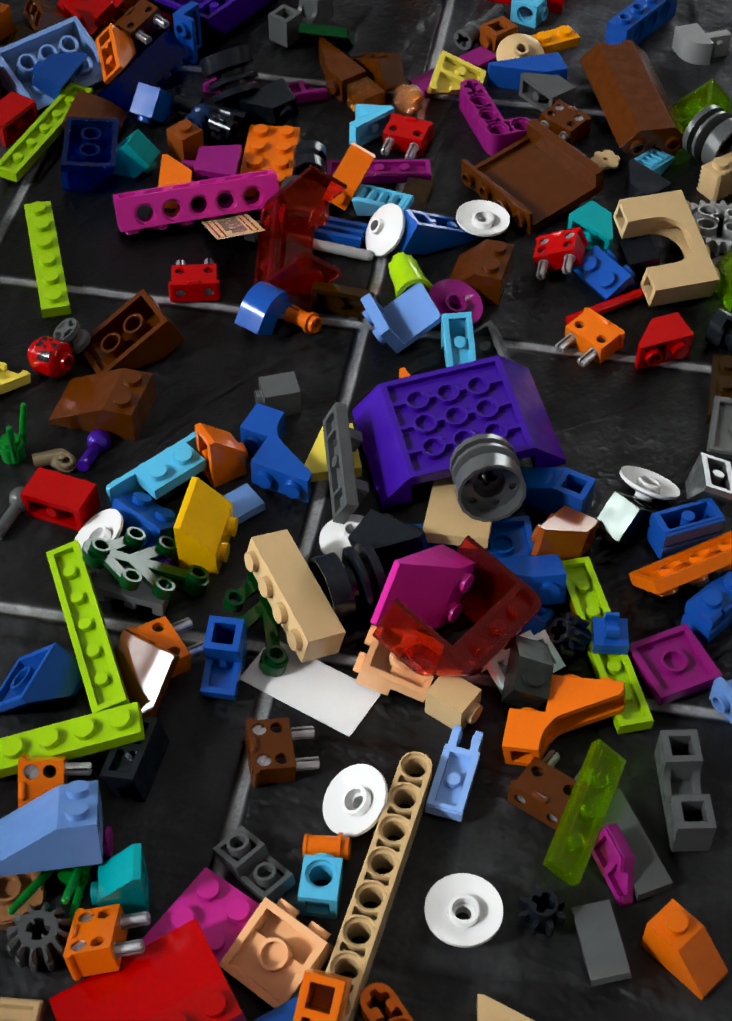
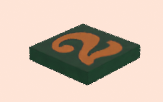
(332, 34)

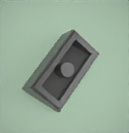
(489, 342)

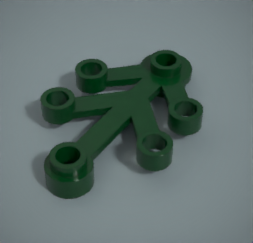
(108, 554)
(267, 663)

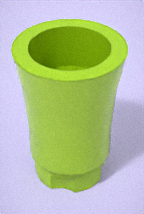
(406, 273)

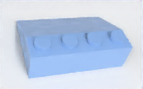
(21, 56)

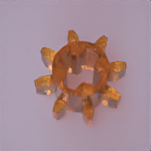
(408, 98)

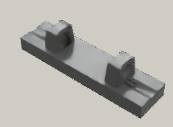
(339, 445)

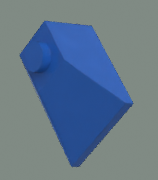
(40, 679)

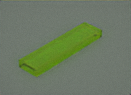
(584, 813)

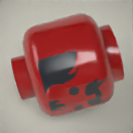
(50, 356)

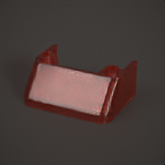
(289, 225)
(496, 604)

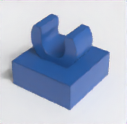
(610, 634)

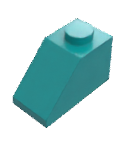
(135, 155)
(595, 224)
(123, 881)

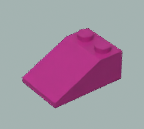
(428, 584)

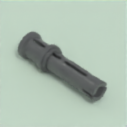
(471, 33)

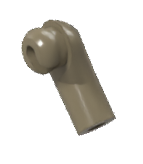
(57, 458)

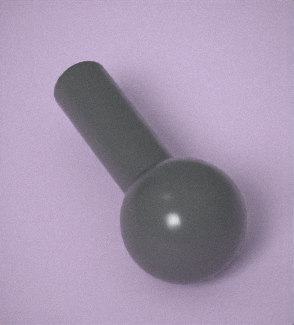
(13, 511)

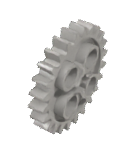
(708, 216)

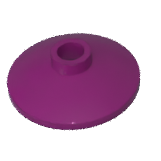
(456, 297)

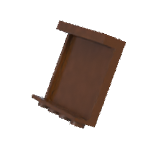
(535, 178)

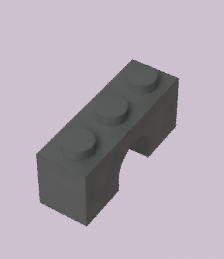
(285, 20)
(686, 810)

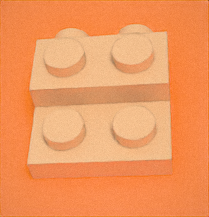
(384, 671)
(276, 952)

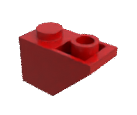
(664, 341)

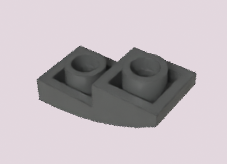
(253, 866)
(601, 943)

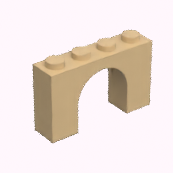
(671, 217)

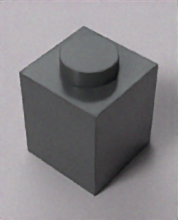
(280, 392)

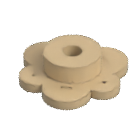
(606, 159)

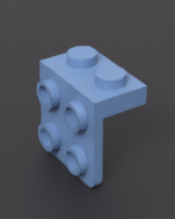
(403, 318)

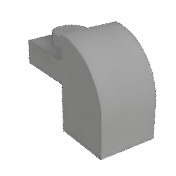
(699, 47)

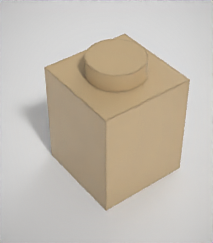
(453, 701)

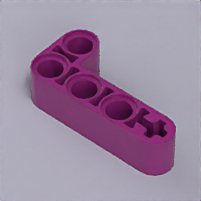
(486, 120)

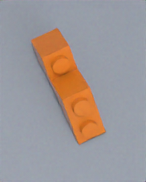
(570, 705)

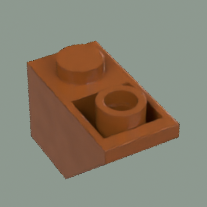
(565, 534)

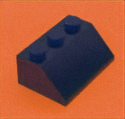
(88, 152)

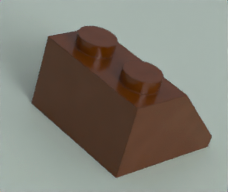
(486, 269)

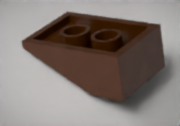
(132, 336)
(107, 401)

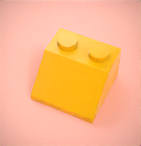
(204, 527)

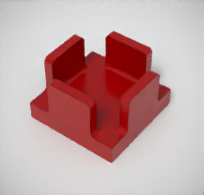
(91, 13)

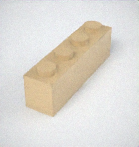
(294, 595)

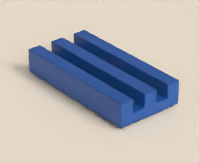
(342, 231)

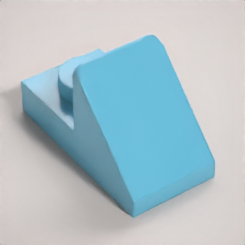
(369, 122)
(457, 338)

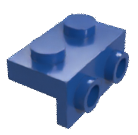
(188, 29)
(604, 274)
(142, 512)

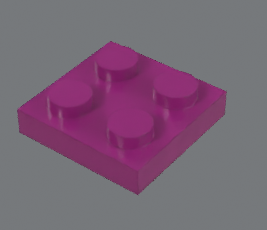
(673, 664)

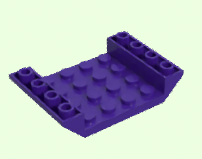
(421, 419)

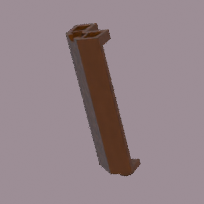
(632, 98)

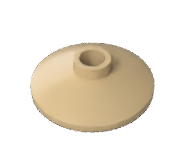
(510, 45)

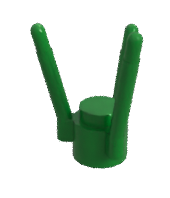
(11, 443)
(69, 876)

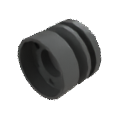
(708, 134)
(487, 477)

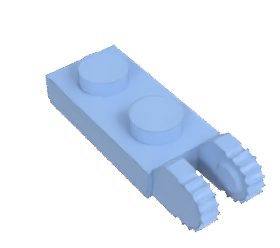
(454, 776)

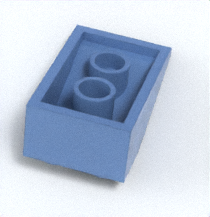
(54, 831)

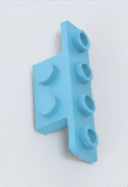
(160, 472)

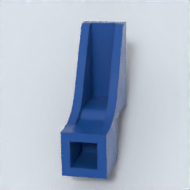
(273, 463)

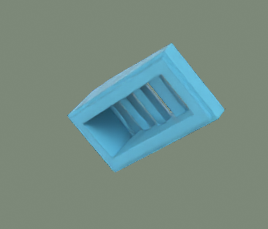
(656, 160)
(370, 198)

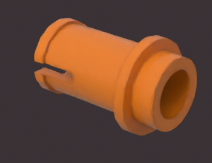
(308, 321)
(338, 846)

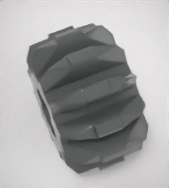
(26, 942)

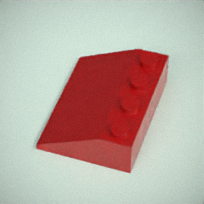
(168, 982)

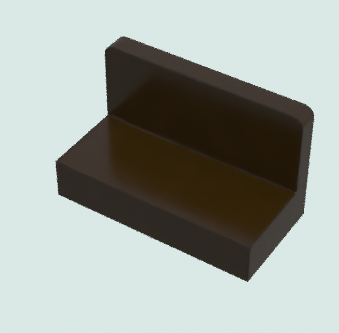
(338, 299)

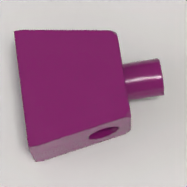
(216, 162)

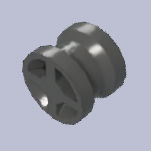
(70, 332)

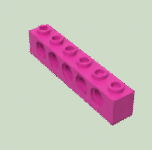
(128, 203)

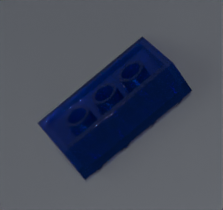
(148, 67)

